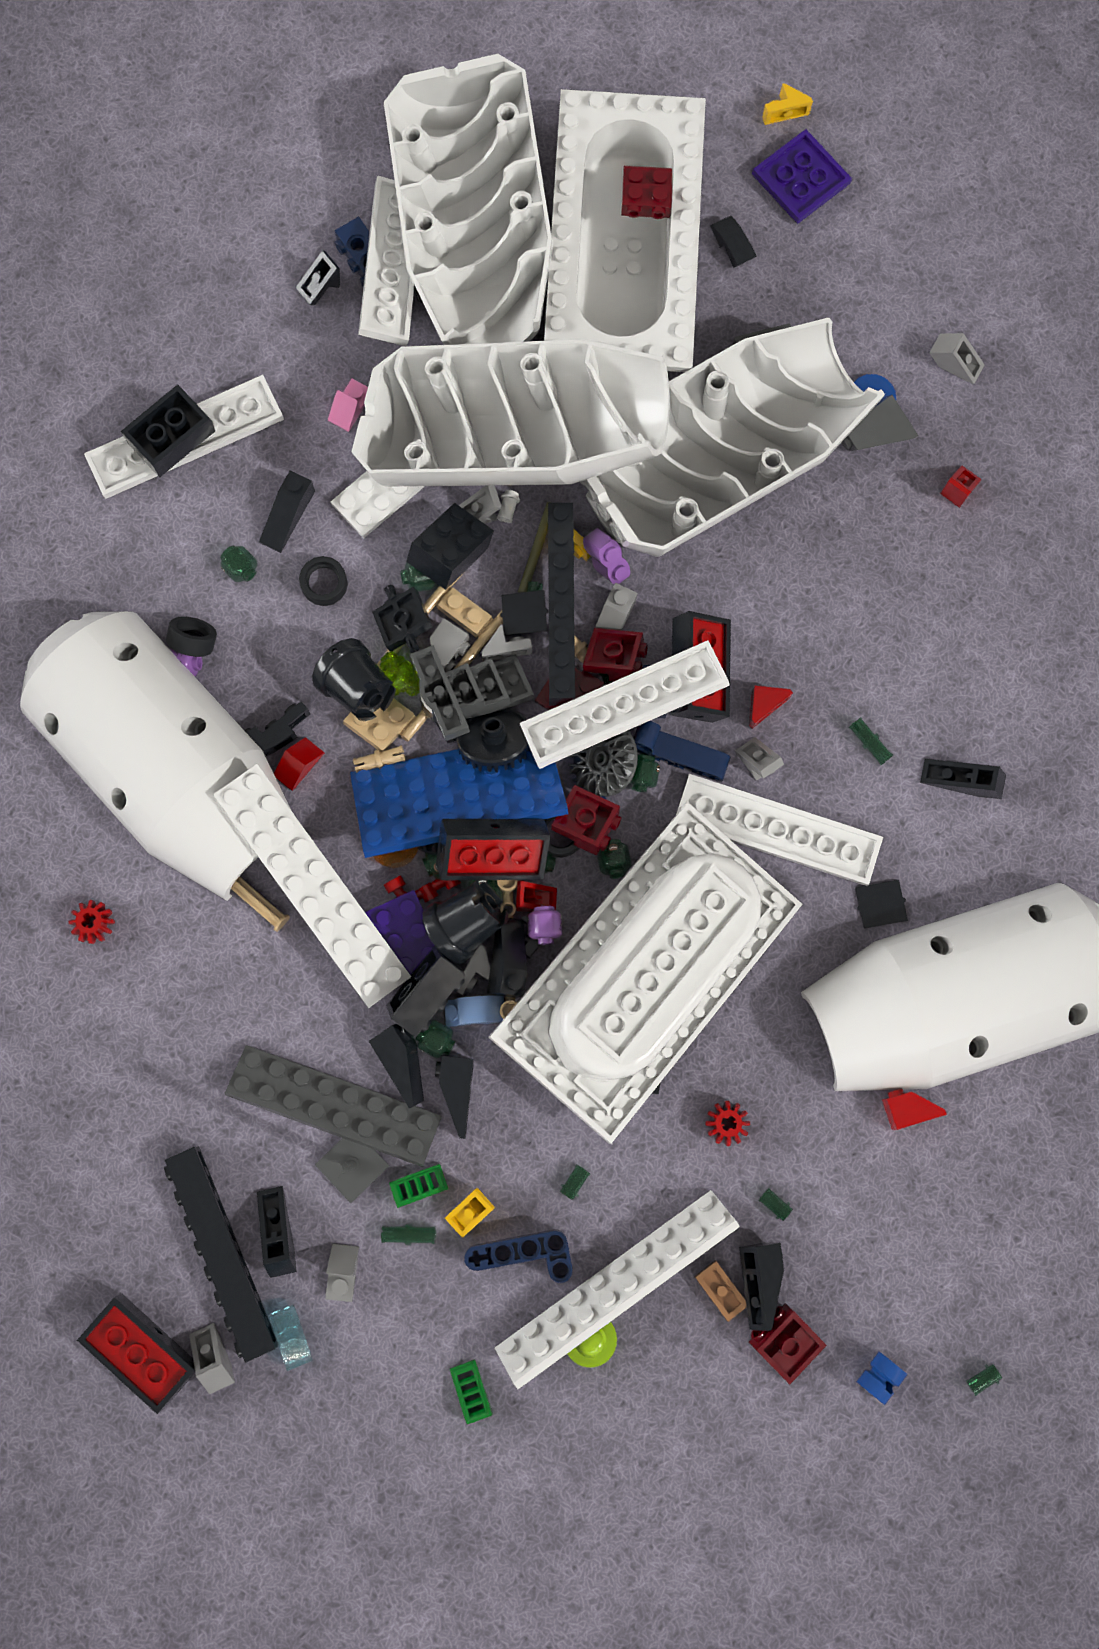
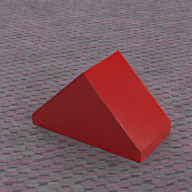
(960, 486)
(765, 701)
(297, 763)
(534, 895)

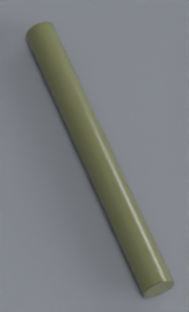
(535, 551)

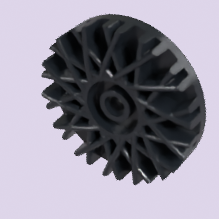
(494, 740)

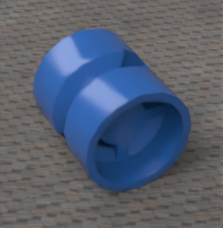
(881, 1378)

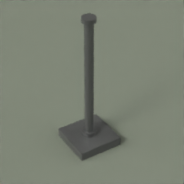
(351, 1167)

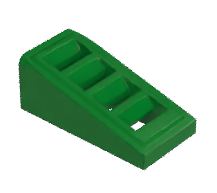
(394, 1185)
(479, 1414)

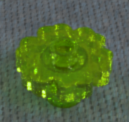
(400, 673)

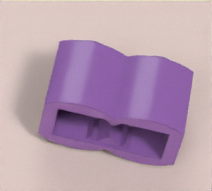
(606, 556)

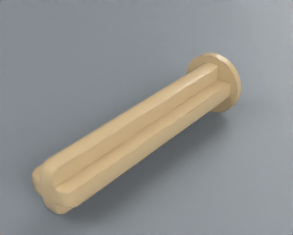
(260, 904)

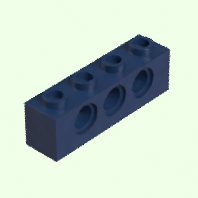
(348, 238)

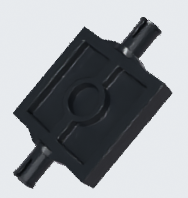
(402, 619)

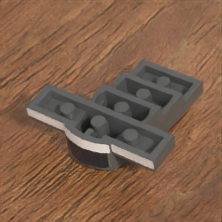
(468, 690)

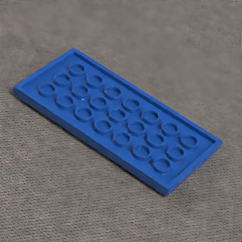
(407, 799)

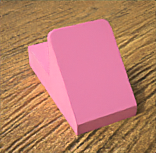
(348, 405)

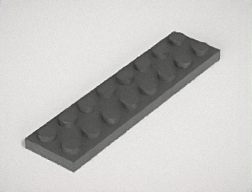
(333, 1105)

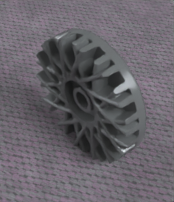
(606, 766)

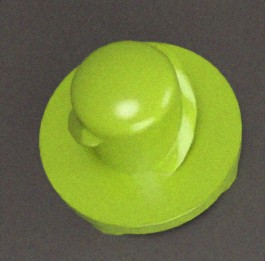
(596, 1349)

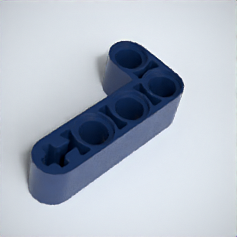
(680, 752)
(518, 1256)

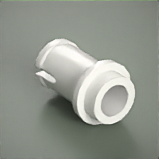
(508, 505)

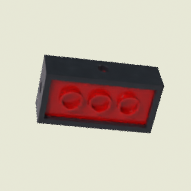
(693, 629)
(492, 849)
(138, 1353)

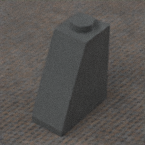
(881, 426)

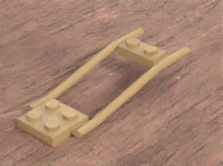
(397, 718)

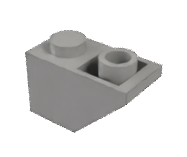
(449, 643)

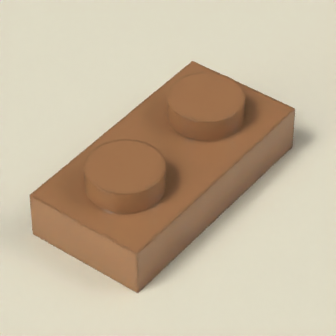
(721, 1290)

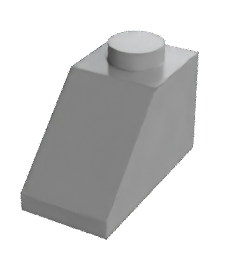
(957, 356)
(617, 608)
(211, 1359)

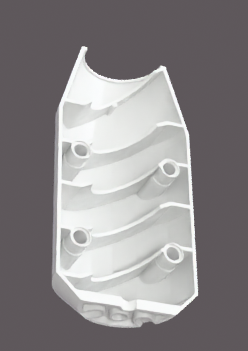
(471, 199)
(511, 413)
(734, 436)
(145, 741)
(1000, 981)

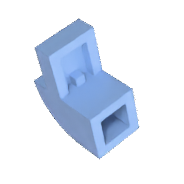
(473, 1010)

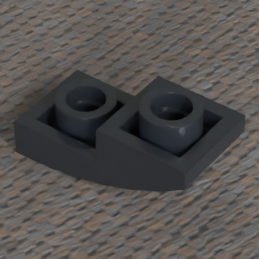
(732, 237)

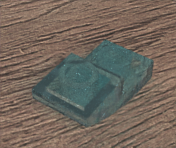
(290, 1337)

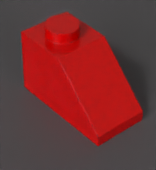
(909, 1109)

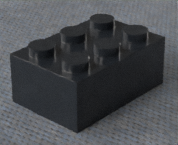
(168, 430)
(449, 546)
(425, 992)

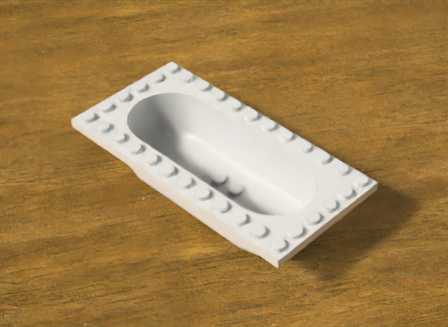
(618, 274)
(646, 973)

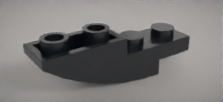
(279, 732)

